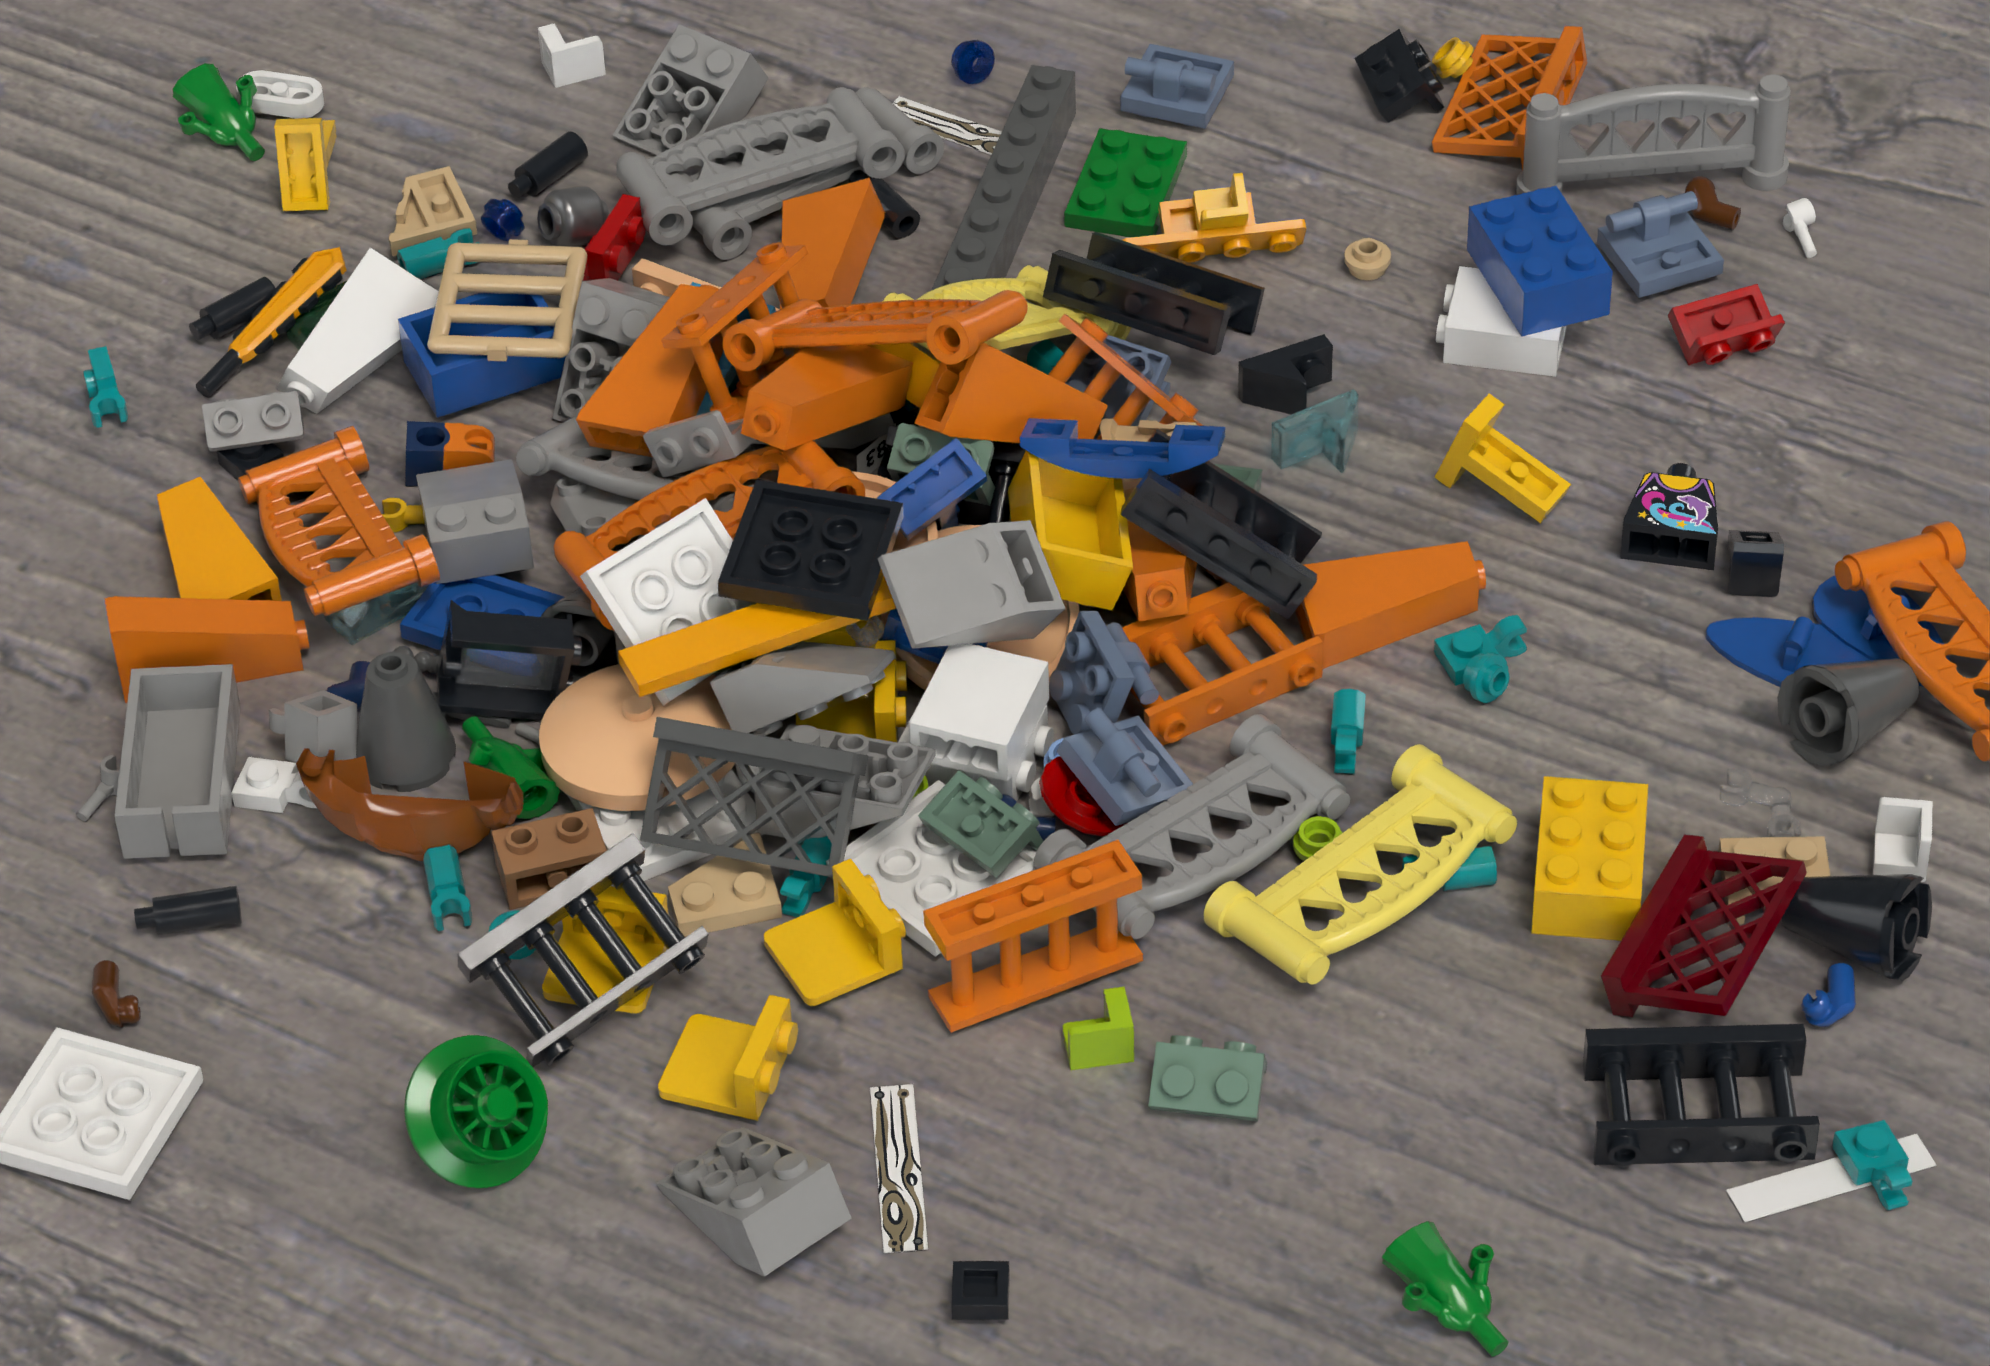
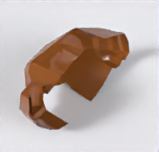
(407, 823)

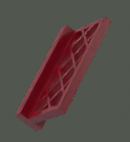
(1667, 922)

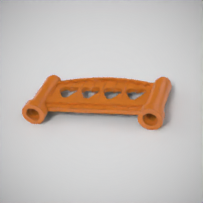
(947, 325)
(799, 466)
(332, 472)
(1929, 565)

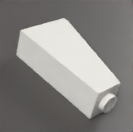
(356, 331)

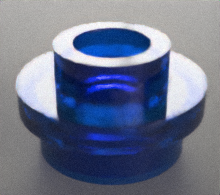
(964, 57)
(502, 219)

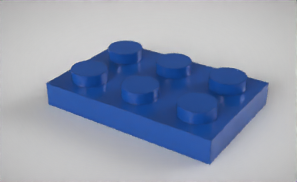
(487, 594)

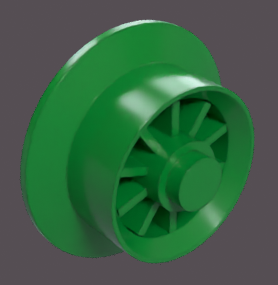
(476, 1111)

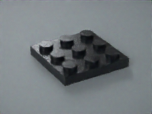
(810, 549)

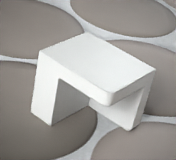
(570, 61)
(1902, 837)

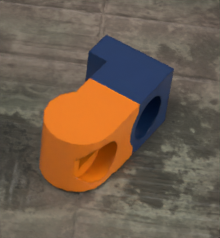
(445, 447)

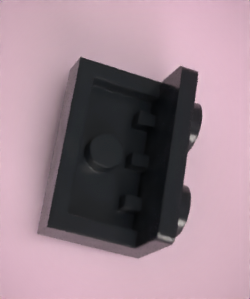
(1398, 75)

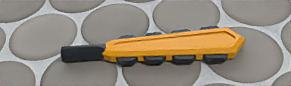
(290, 298)

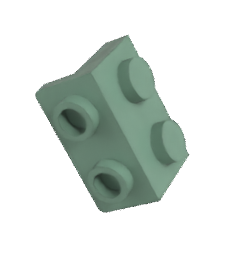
(1207, 1078)

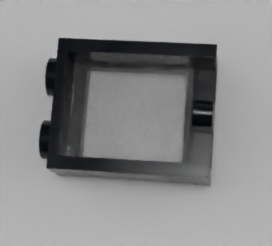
(504, 663)

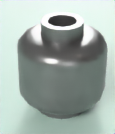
(571, 216)

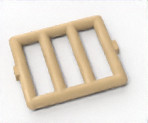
(500, 348)

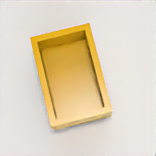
(1076, 528)
(1589, 858)

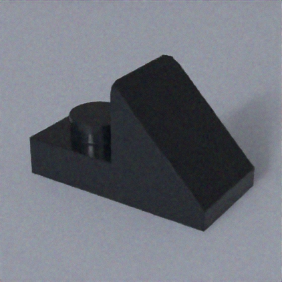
(1282, 376)
(1755, 563)

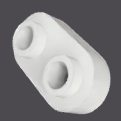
(285, 94)

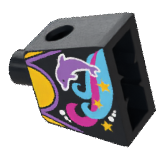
(1672, 520)

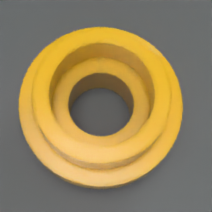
(1453, 58)

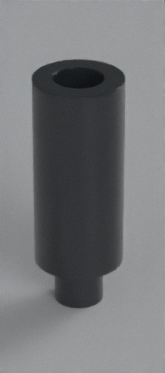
(548, 165)
(900, 216)
(232, 310)
(191, 911)

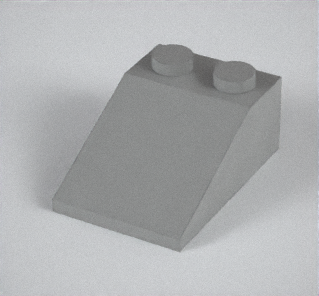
(476, 520)

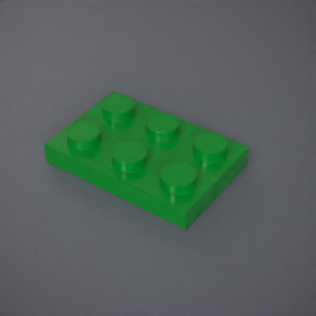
(1125, 183)

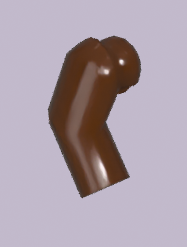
(1709, 207)
(106, 993)

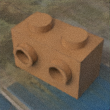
(544, 853)

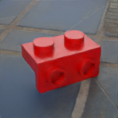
(616, 241)
(1724, 324)

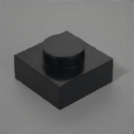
(239, 460)
(980, 1290)

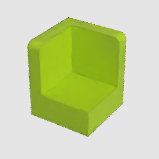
(1102, 1039)

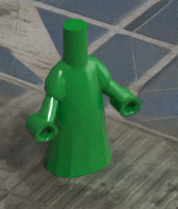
(218, 110)
(510, 759)
(1442, 1285)

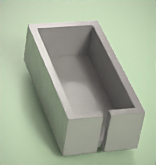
(178, 761)

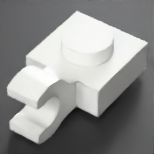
(269, 786)

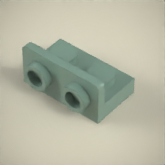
(917, 444)
(980, 823)

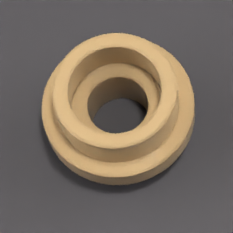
(1367, 258)

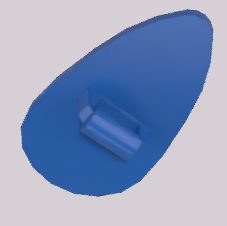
(1852, 621)
(1777, 646)

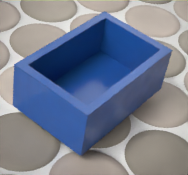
(1539, 260)
(464, 381)

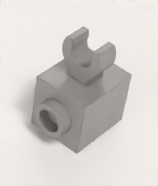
(317, 723)

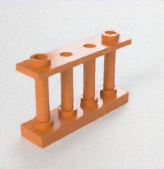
(720, 313)
(1092, 337)
(1209, 622)
(1024, 904)

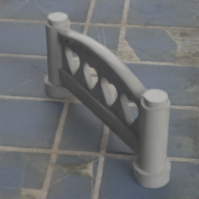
(1753, 143)
(669, 199)
(726, 223)
(568, 451)
(1262, 765)

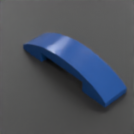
(1059, 444)

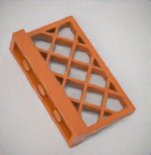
(1556, 75)

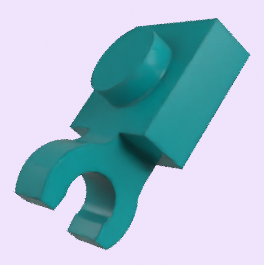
(103, 388)
(1460, 647)
(1876, 1157)

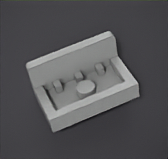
(253, 421)
(696, 443)

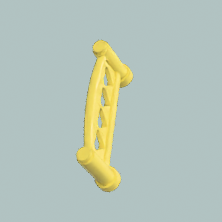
(1040, 320)
(1426, 795)

